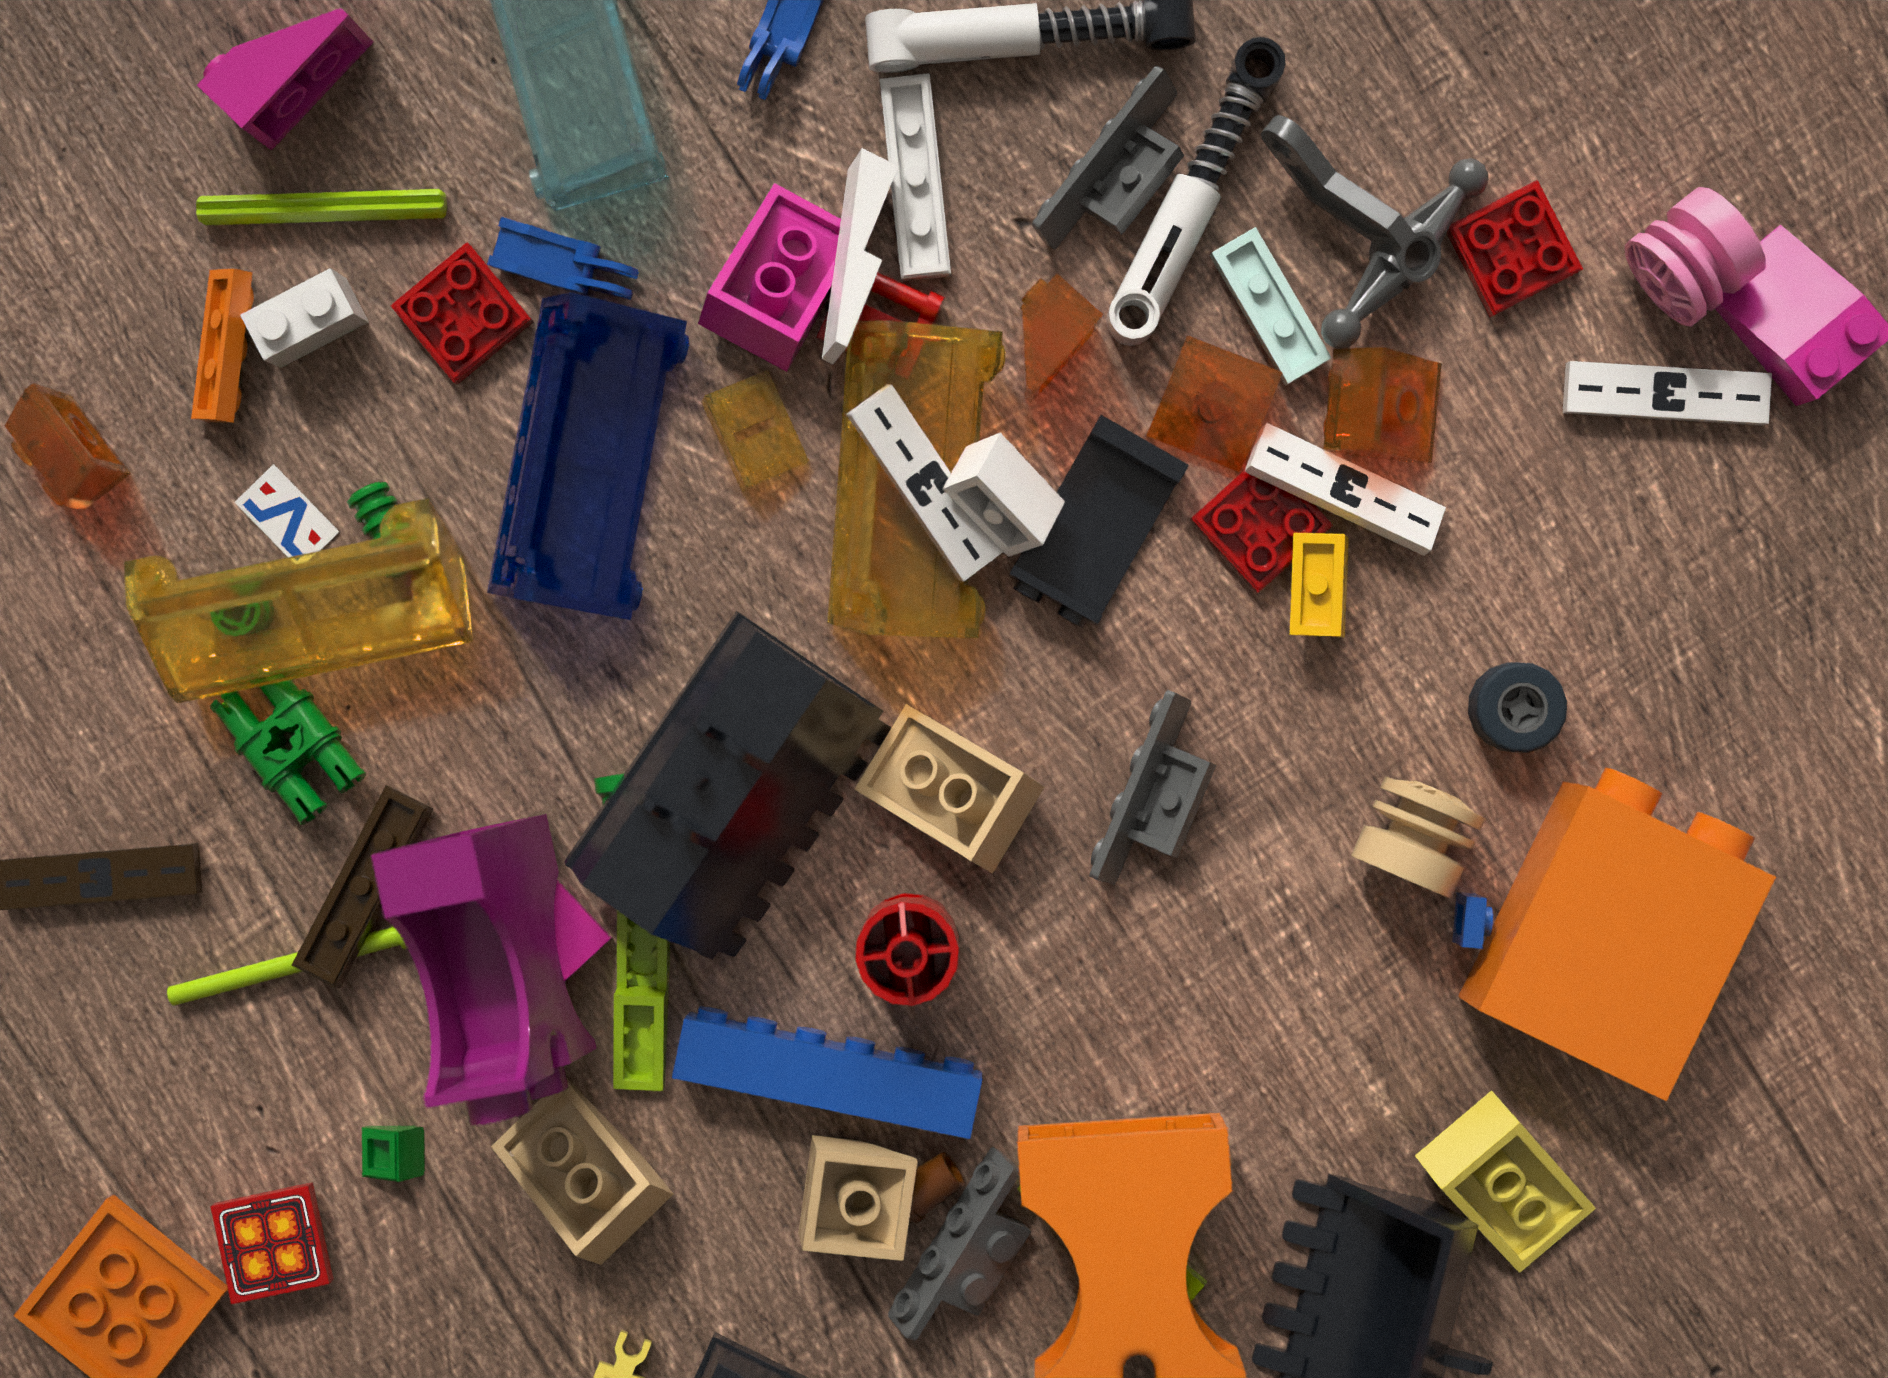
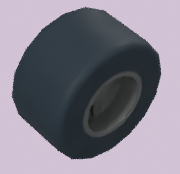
(1536, 712)

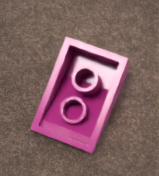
(284, 74)
(775, 279)
(1803, 319)

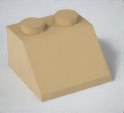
(856, 1199)

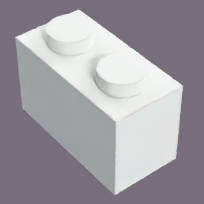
(304, 318)
(1004, 495)

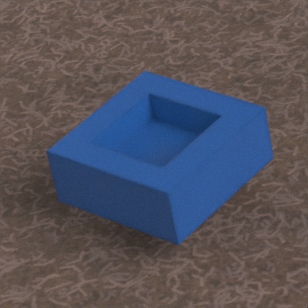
(1472, 920)

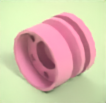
(1695, 256)

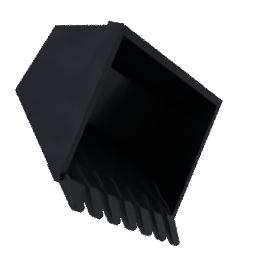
(725, 791)

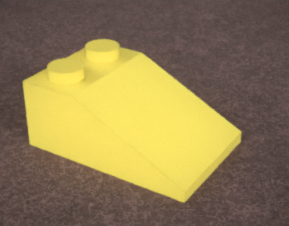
(1504, 1182)

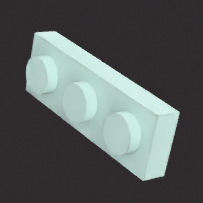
(1270, 306)

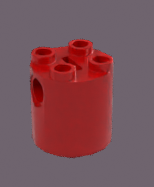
(907, 949)

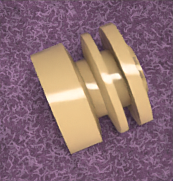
(1418, 835)

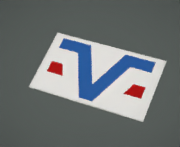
(286, 514)

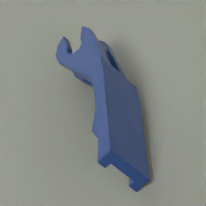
(782, 37)
(555, 259)

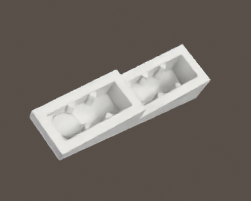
(855, 269)

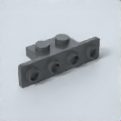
(1119, 168)
(1159, 795)
(967, 1252)

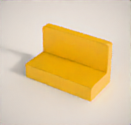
(1319, 584)

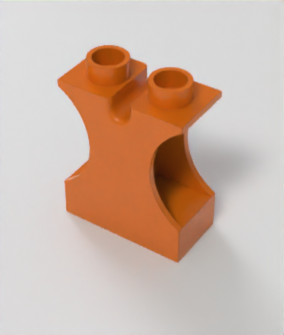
(1128, 1211)

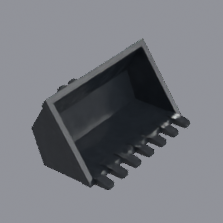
(1374, 1287)

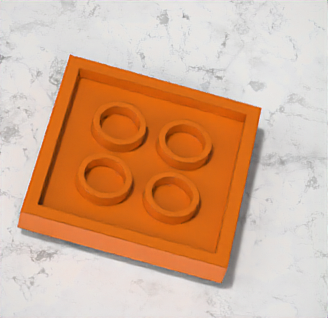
(121, 1297)

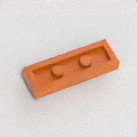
(222, 346)

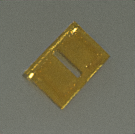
(764, 453)

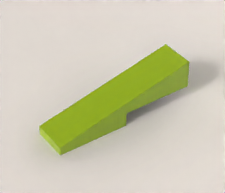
(640, 1008)

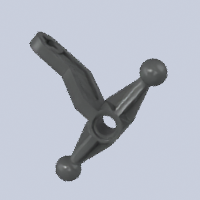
(1400, 248)

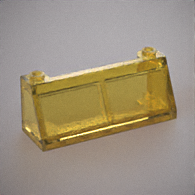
(883, 561)
(304, 609)

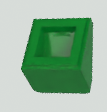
(393, 1152)

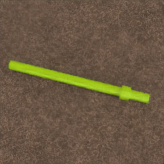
(266, 971)

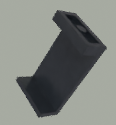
(1107, 513)

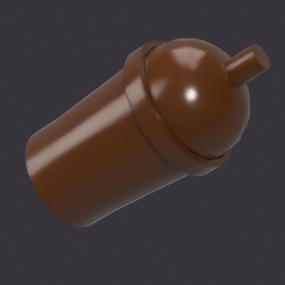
(934, 1184)

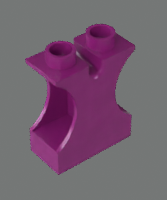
(488, 963)

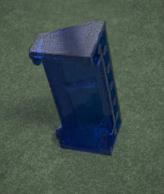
(584, 455)

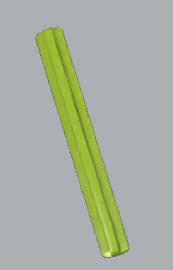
(321, 207)

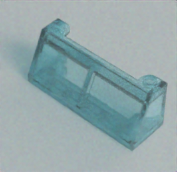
(578, 99)

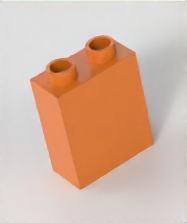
(1619, 931)

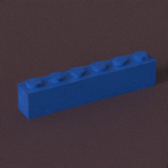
(828, 1073)

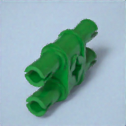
(282, 768)

